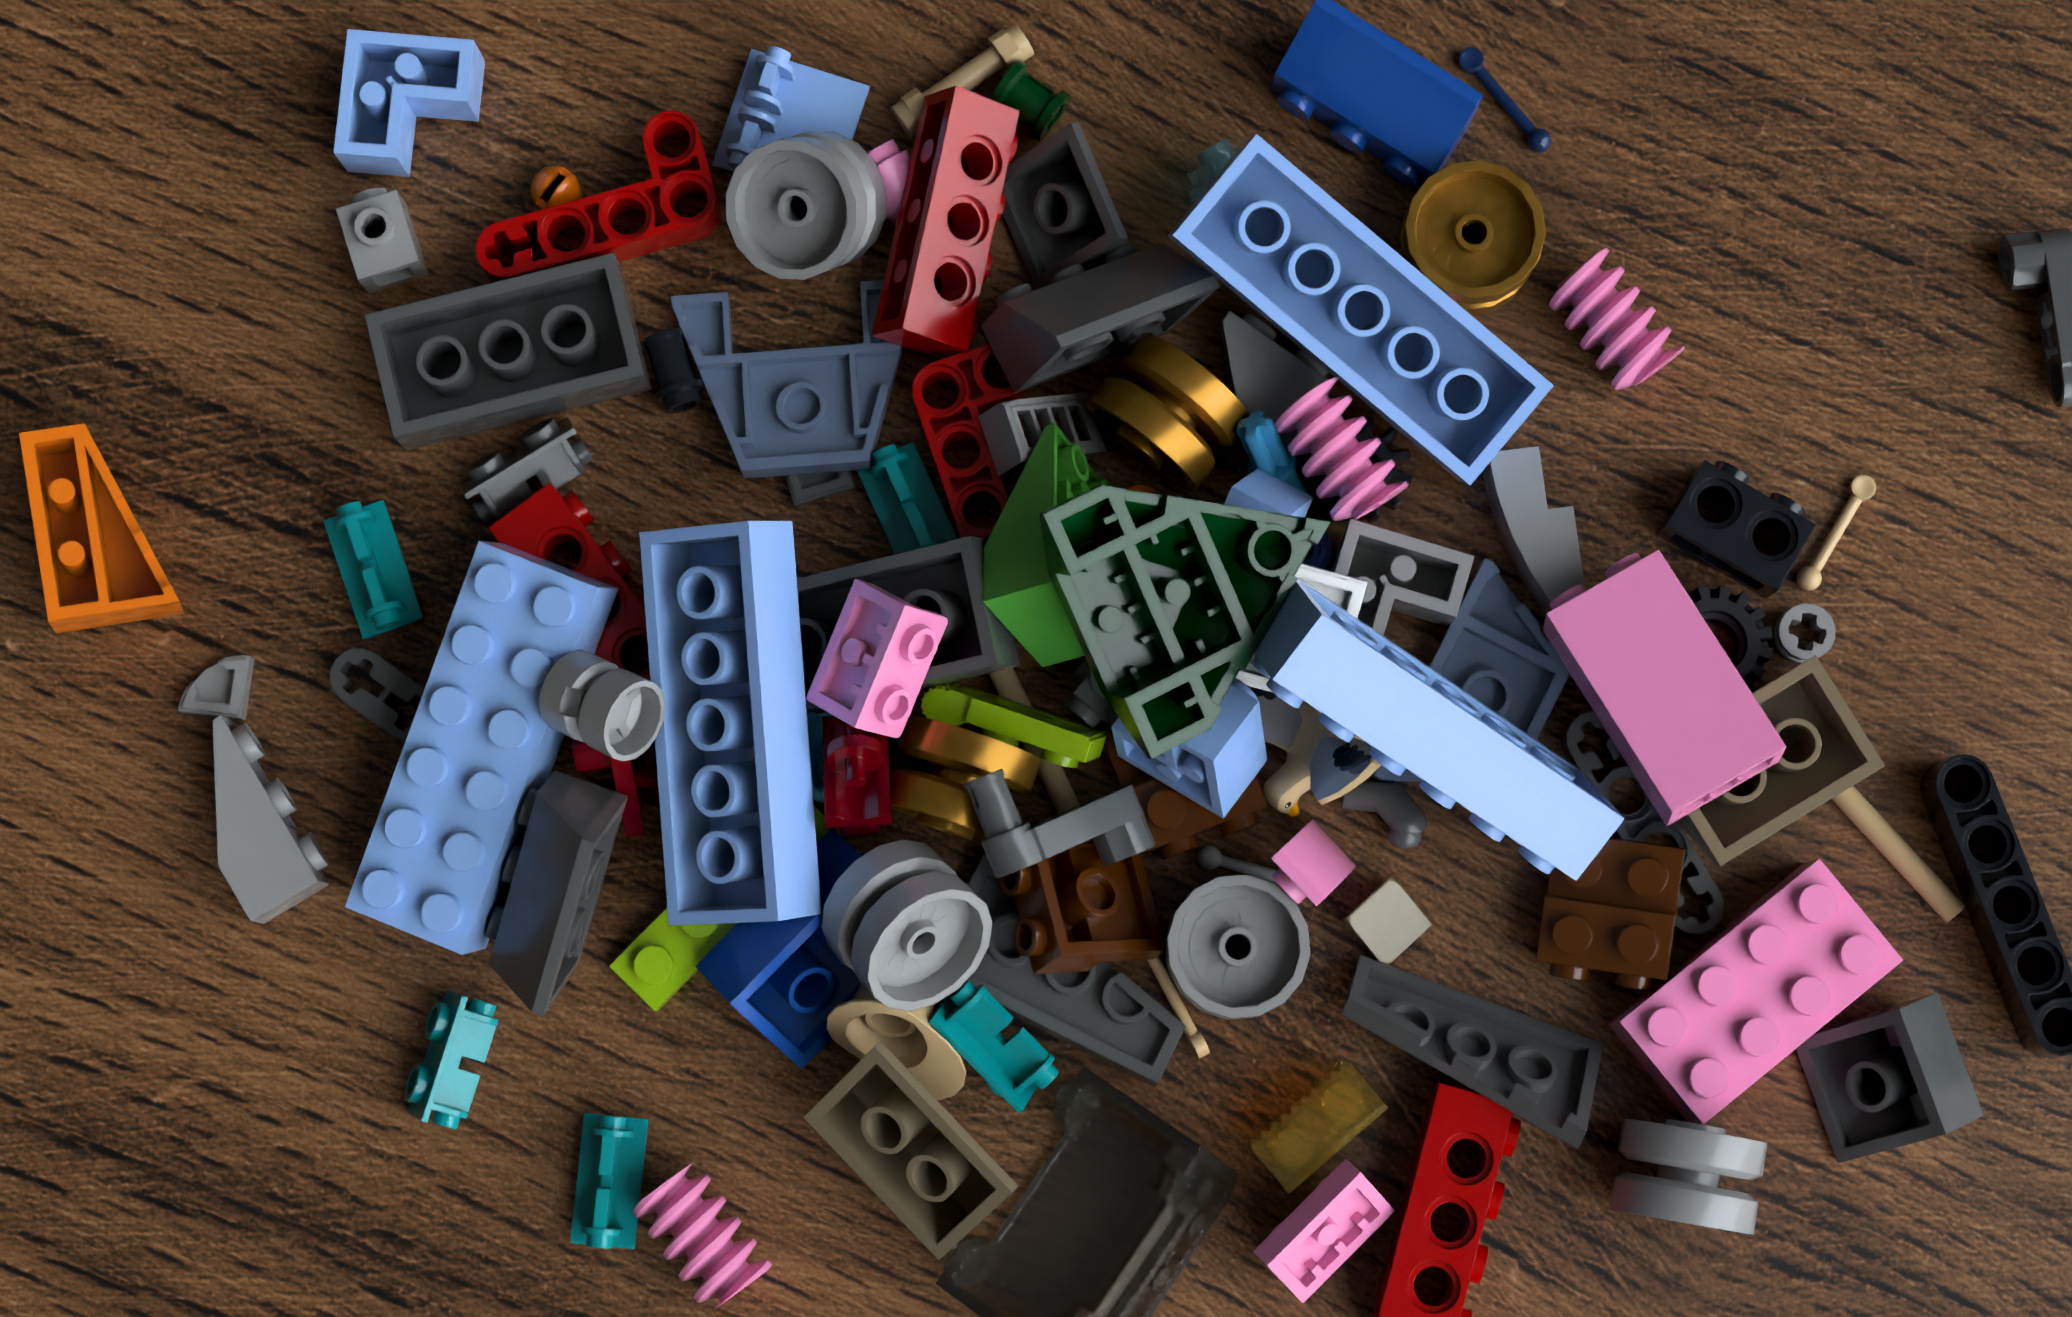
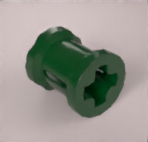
(1037, 103)

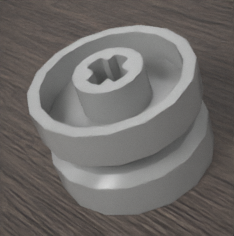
(805, 204)
(1253, 912)
(906, 925)
(1688, 1174)

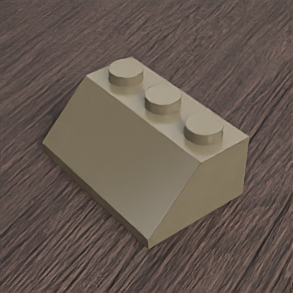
(1821, 760)
(910, 1151)

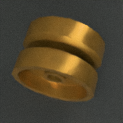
(1492, 207)
(1168, 411)
(955, 758)

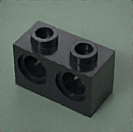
(1730, 544)

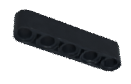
(1978, 885)

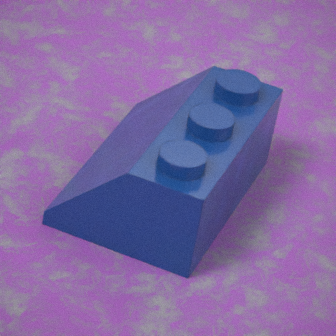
(1374, 93)
(785, 971)

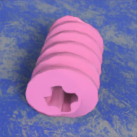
(1613, 322)
(1337, 453)
(701, 1237)

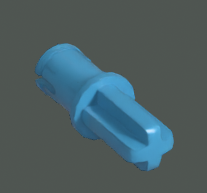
(1267, 449)

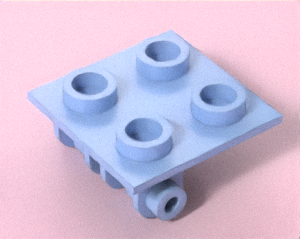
(783, 100)

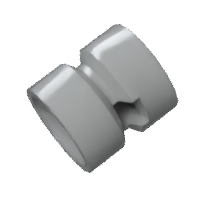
(602, 705)

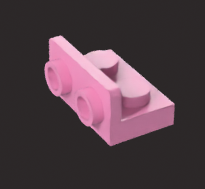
(876, 660)
(1324, 1230)

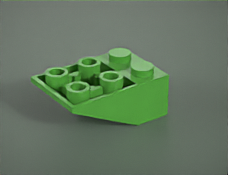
(1014, 555)

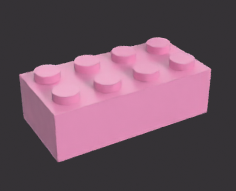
(1755, 992)

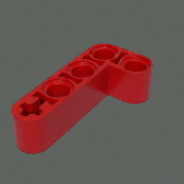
(599, 212)
(961, 423)

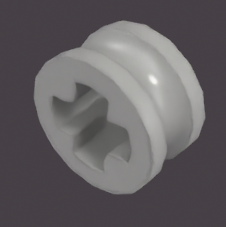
(1820, 623)

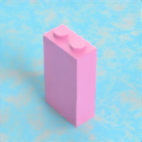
(1662, 685)

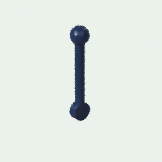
(1471, 63)

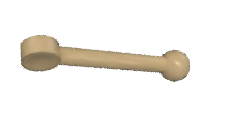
(1860, 490)
(1194, 1037)

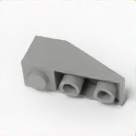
(256, 838)

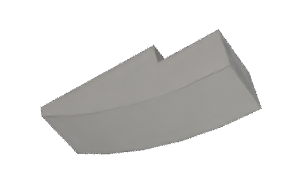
(1536, 538)

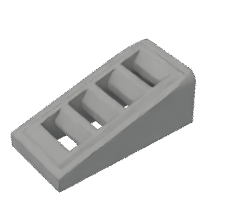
(1007, 439)

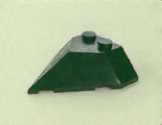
(1170, 598)

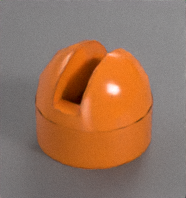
(567, 190)

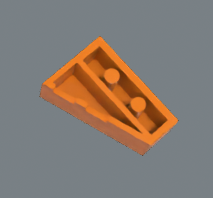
(86, 537)

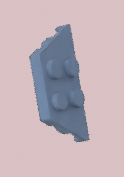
(1497, 658)

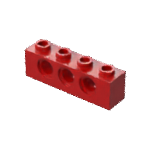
(909, 306)
(551, 519)
(1448, 1117)

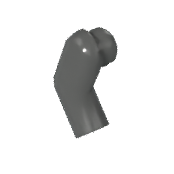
(1394, 806)

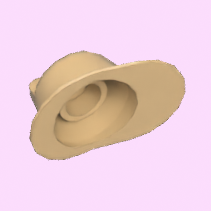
(907, 1034)

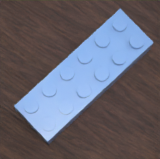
(1360, 310)
(732, 723)
(1435, 731)
(476, 748)

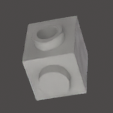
(381, 239)

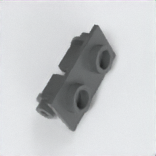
(543, 453)

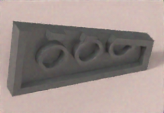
(1087, 1009)
(1496, 1051)

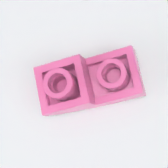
(1311, 865)

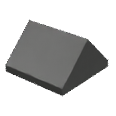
(1060, 207)

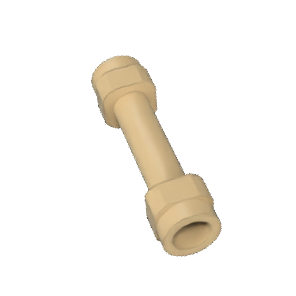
(1004, 50)

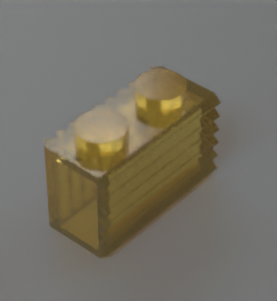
(1316, 1126)

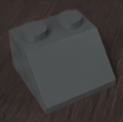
(1889, 1079)

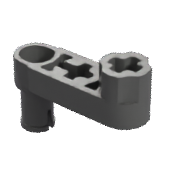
(2045, 263)
(1111, 820)

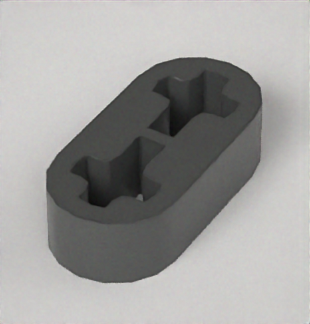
(367, 704)

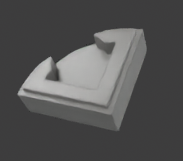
(220, 689)

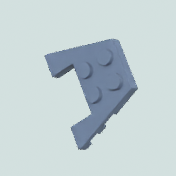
(792, 405)

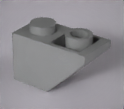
(1263, 371)

